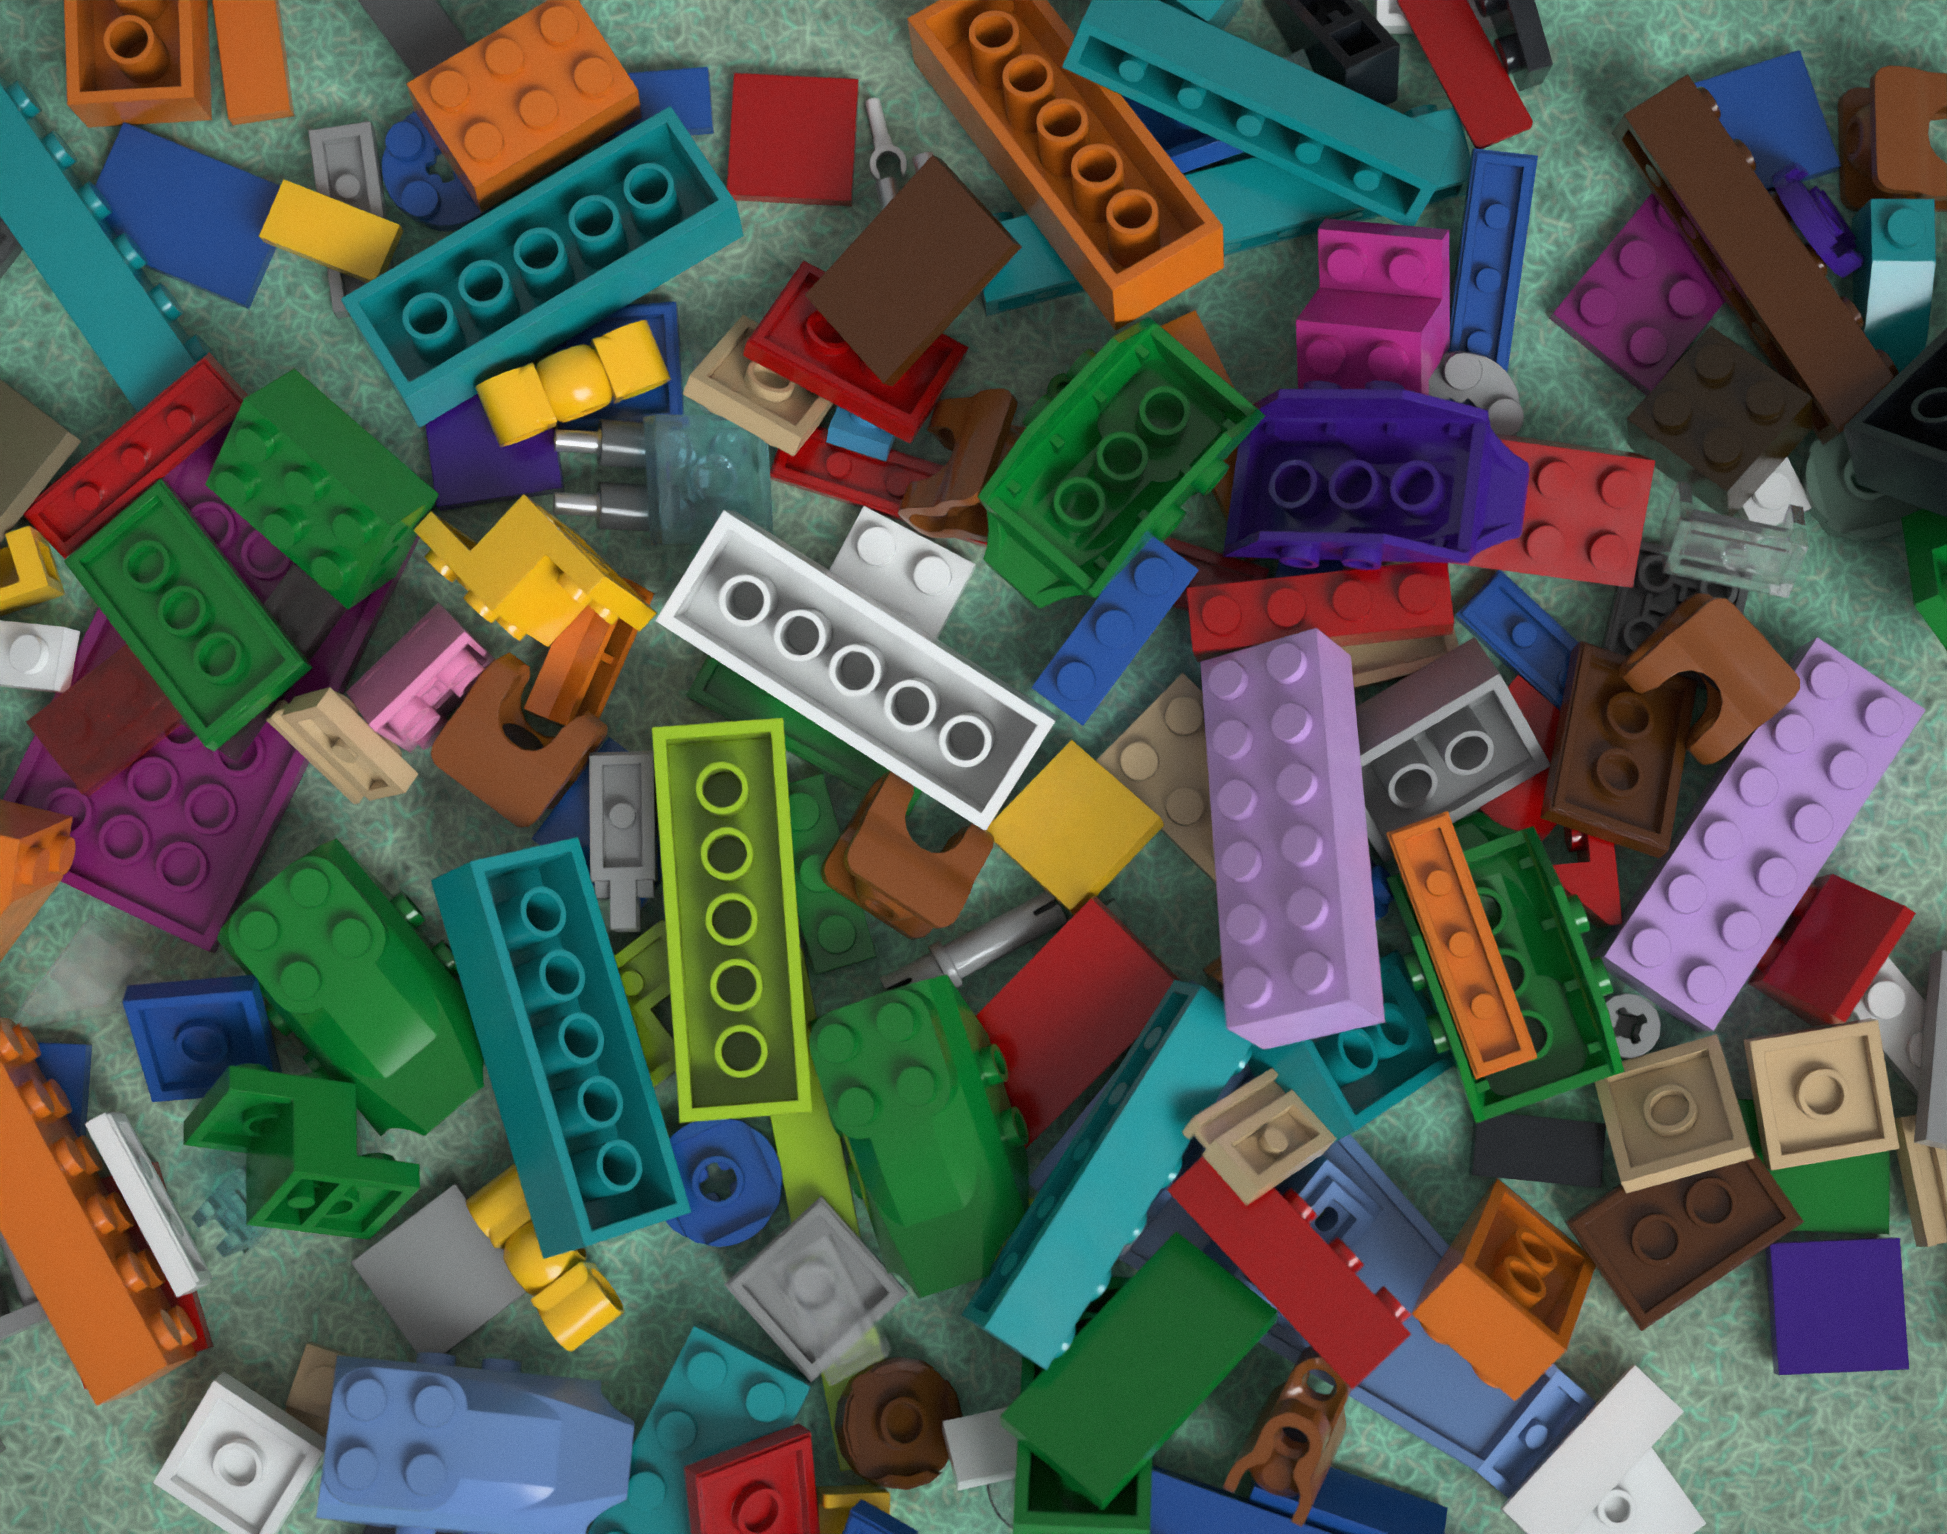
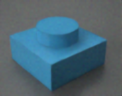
(859, 435)

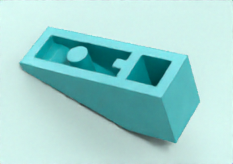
(1897, 274)

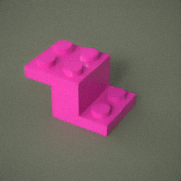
(1376, 306)

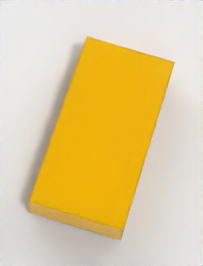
(330, 232)

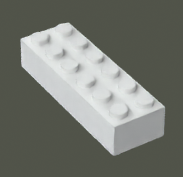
(856, 668)

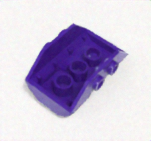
(1372, 479)

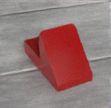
(1592, 877)

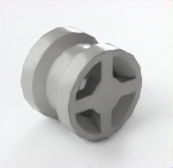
(1640, 1012)

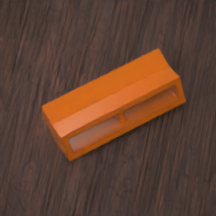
(582, 666)

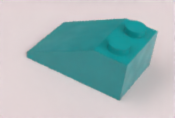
(1363, 1070)

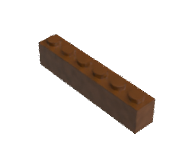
(1754, 253)

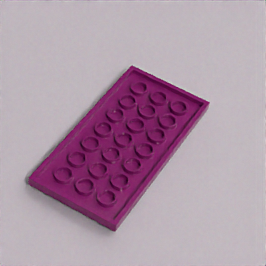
(183, 822)

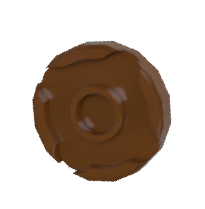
(893, 1422)

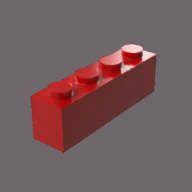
(1344, 605)
(1298, 1271)

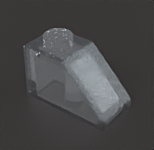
(90, 977)

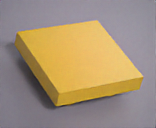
(1074, 827)

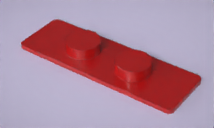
(1467, 69)

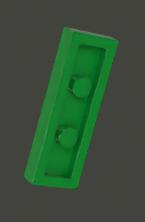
(830, 923)

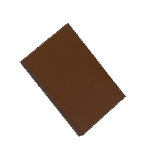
(913, 270)
(1618, 753)
(1681, 1234)

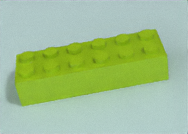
(731, 920)

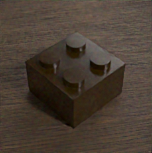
(1720, 422)

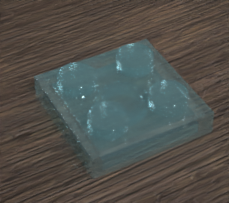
(700, 470)

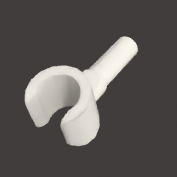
(881, 139)

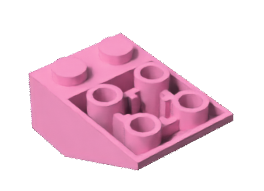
(420, 680)

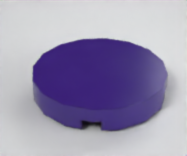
(1818, 220)

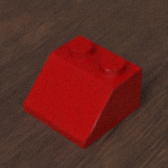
(1830, 950)

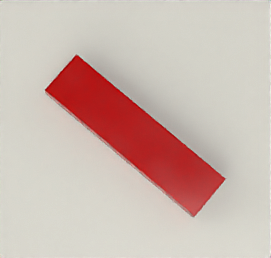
(136, 455)

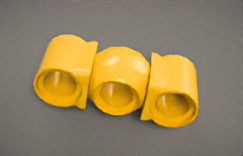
(573, 383)
(566, 1289)

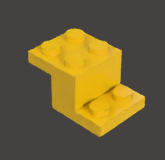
(531, 573)

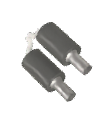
(614, 504)

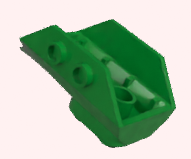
(1109, 464)
(1546, 965)
(361, 988)
(925, 1130)

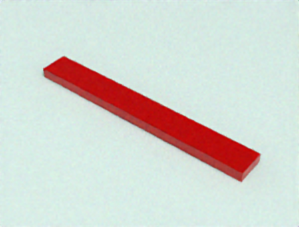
(882, 484)

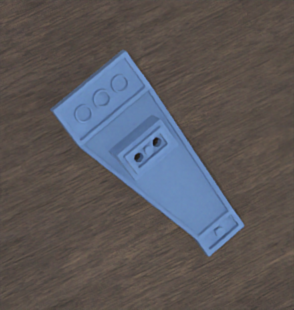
(1422, 1382)

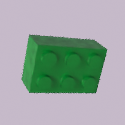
(320, 488)

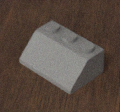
(1442, 744)

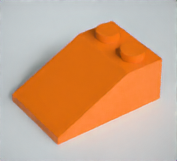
(32, 863)
(1506, 1292)

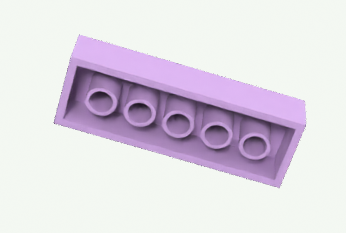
(1758, 839)
(1290, 842)

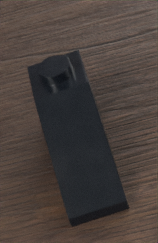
(1342, 44)

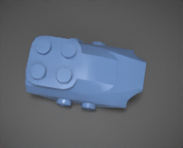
(470, 1448)

